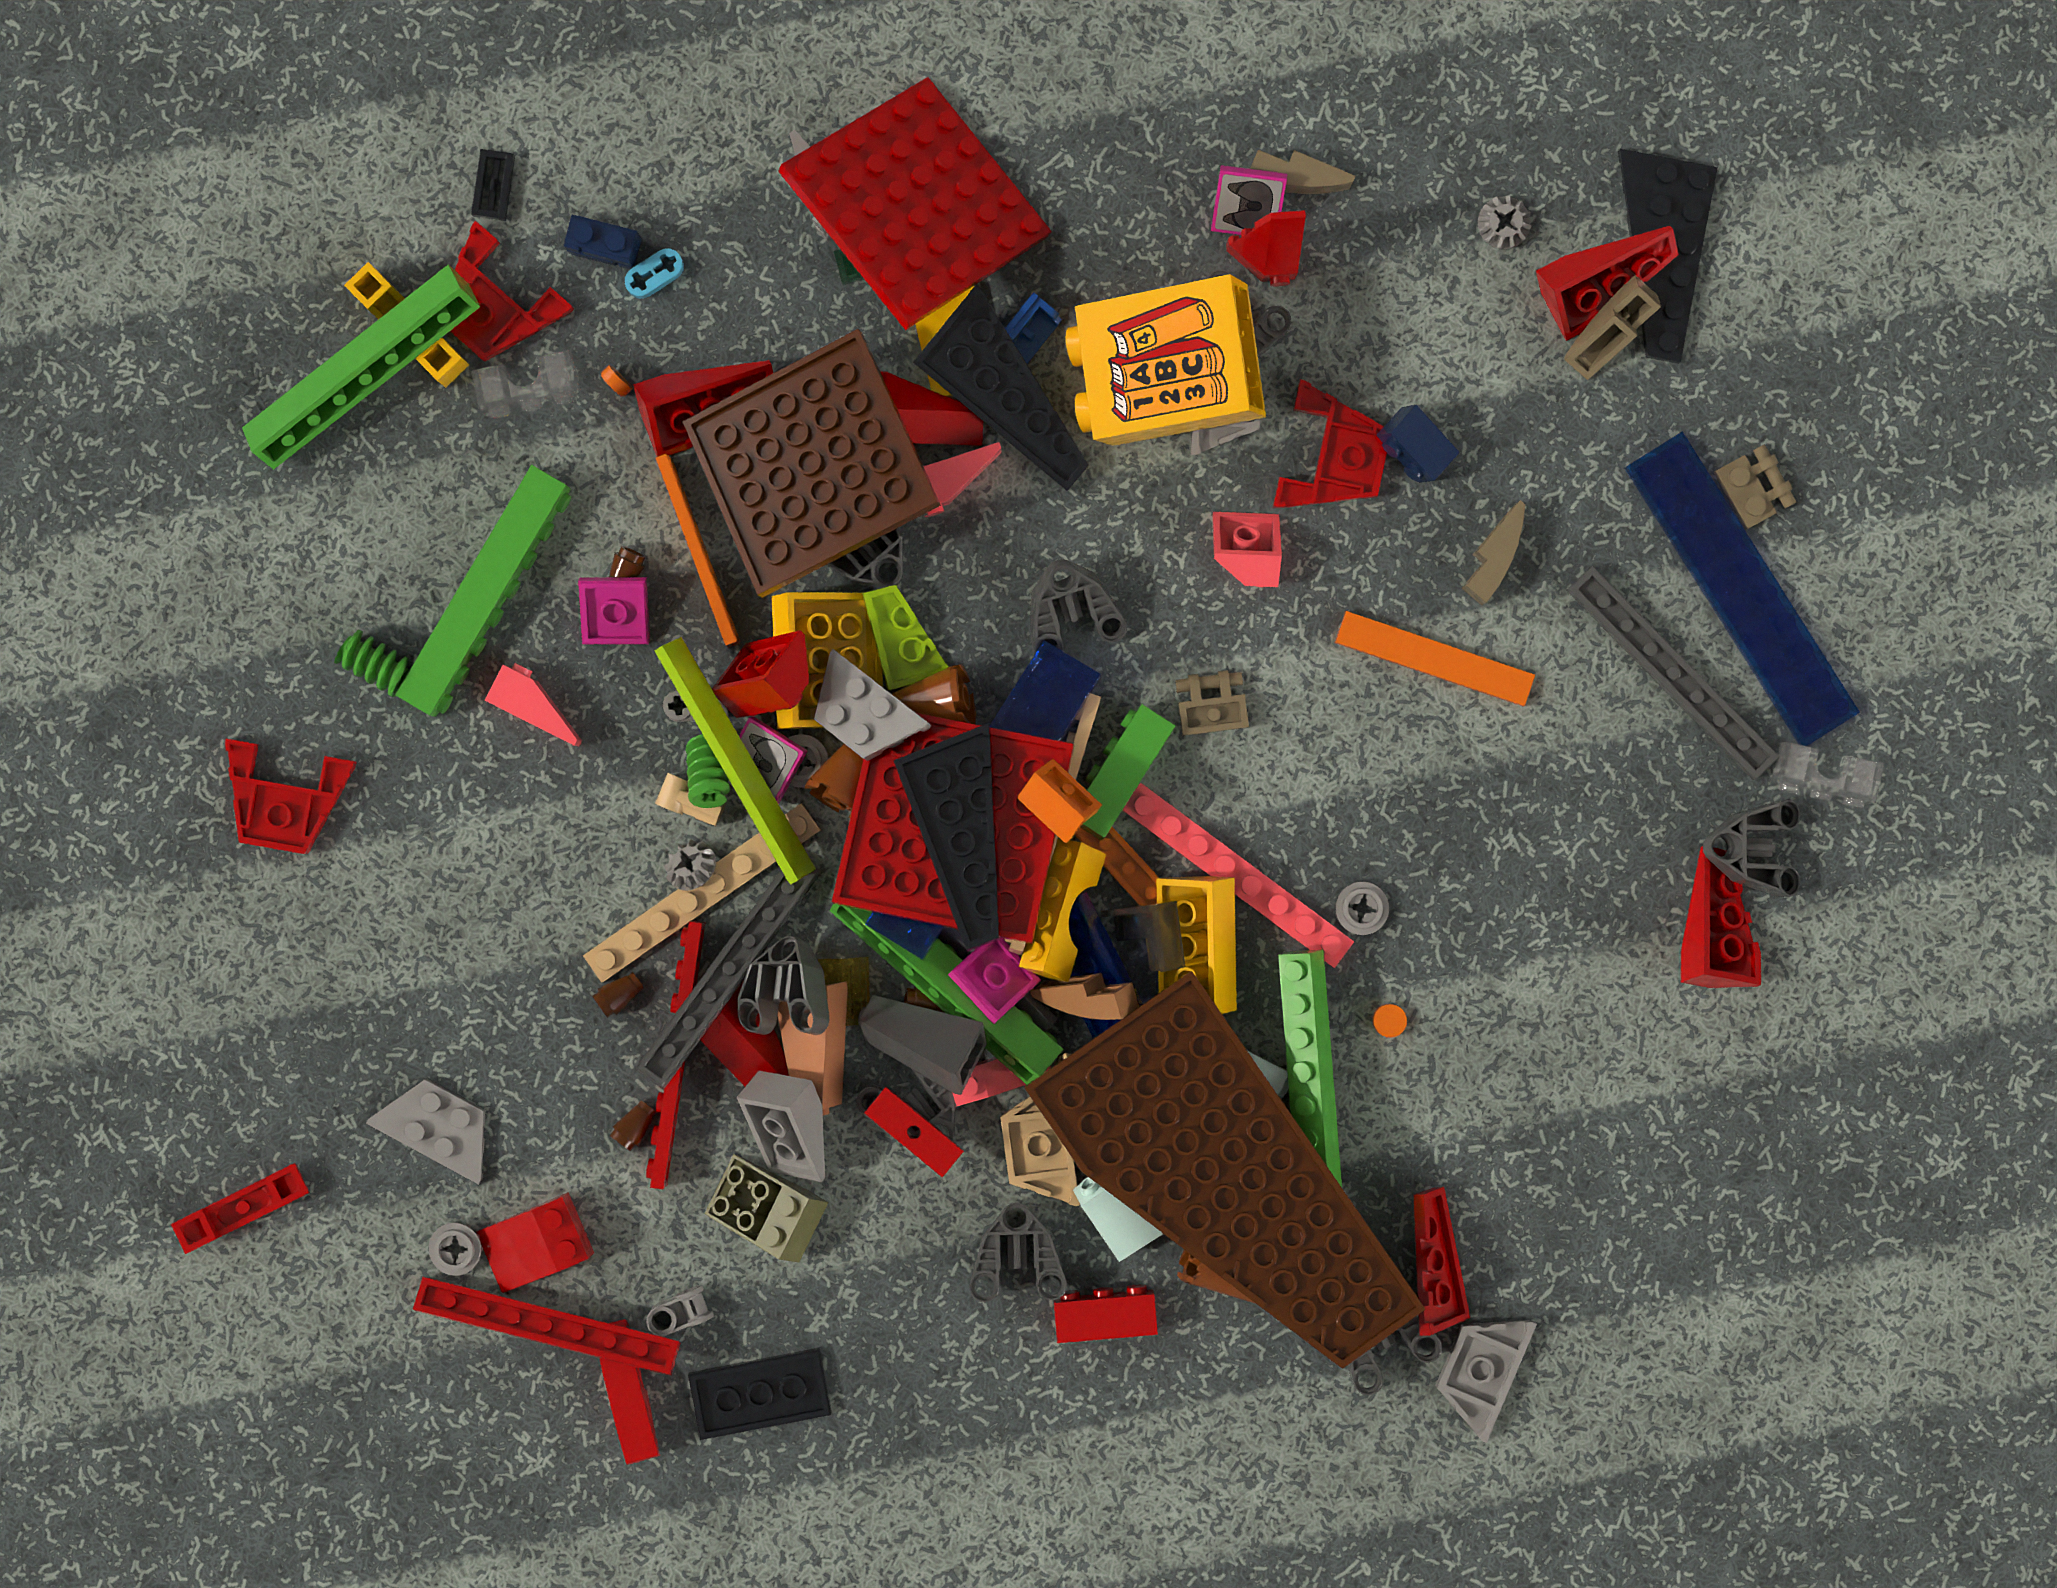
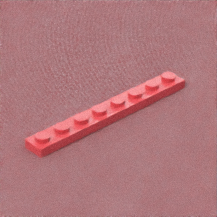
(1250, 883)

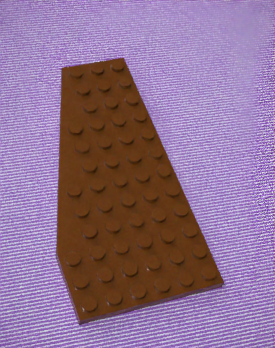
(1210, 1156)

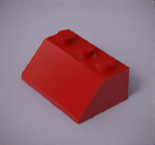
(765, 676)

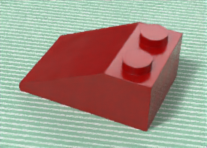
(535, 1243)

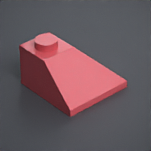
(1248, 546)

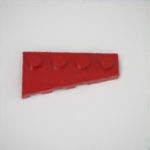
(1438, 1264)

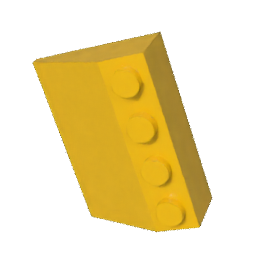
(829, 623)

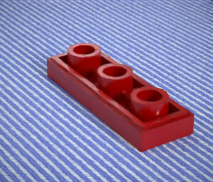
(930, 1146)

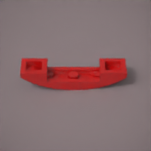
(240, 1208)

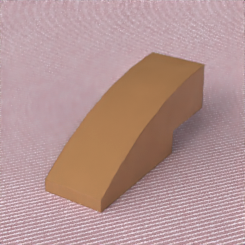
(1088, 997)

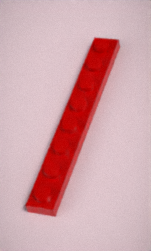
(669, 1100)
(546, 1326)

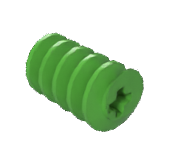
(372, 663)
(705, 775)

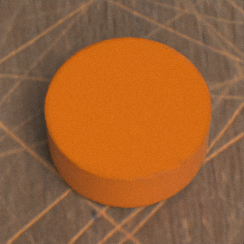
(616, 381)
(1389, 1020)

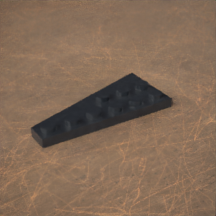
(1676, 195)
(989, 376)
(955, 813)

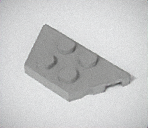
(863, 711)
(438, 1127)
(1482, 1370)

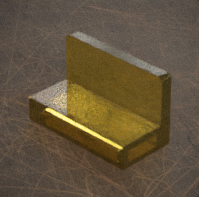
(856, 973)

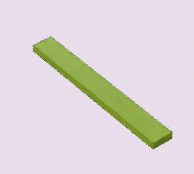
(735, 760)

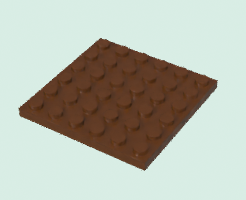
(811, 463)

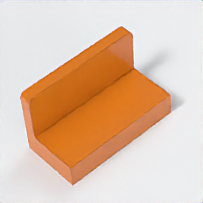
(1058, 800)

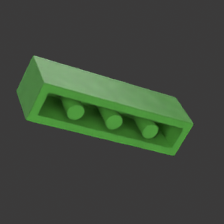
(1125, 766)

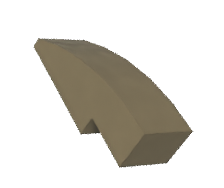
(1305, 173)
(1612, 327)
(1496, 555)

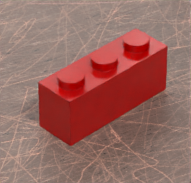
(1105, 1314)

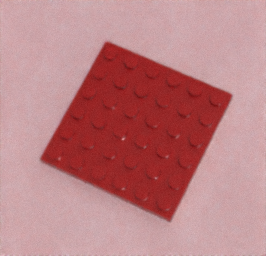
(915, 202)
(887, 860)

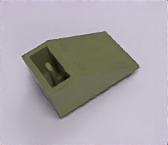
(766, 1209)

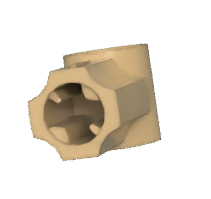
(675, 798)

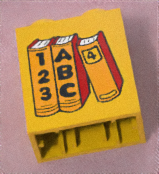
(1167, 361)

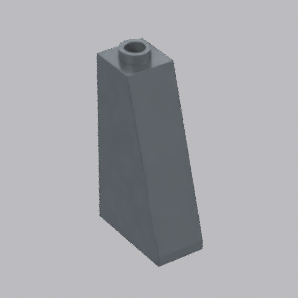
(925, 1040)

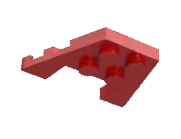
(499, 319)
(1348, 459)
(280, 813)

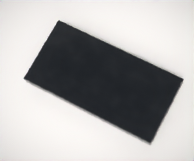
(759, 1393)

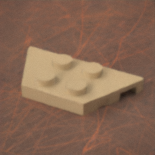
(1036, 1154)

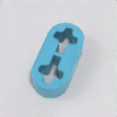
(649, 267)

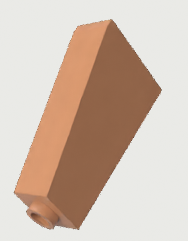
(819, 1056)

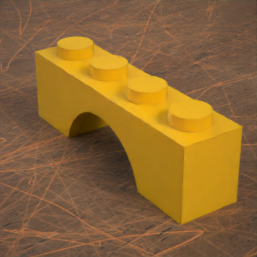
(380, 297)
(1070, 872)

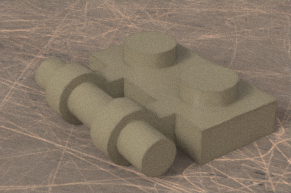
(1746, 492)
(1214, 713)

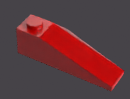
(1271, 247)
(1586, 280)
(678, 396)
(932, 416)
(1717, 934)
(742, 1050)

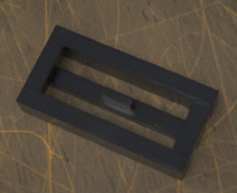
(501, 214)

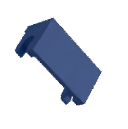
(1032, 326)

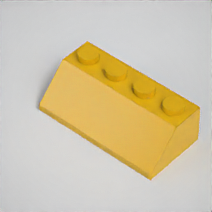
(1207, 934)

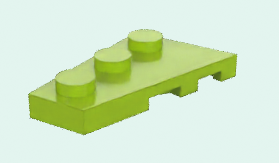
(900, 640)

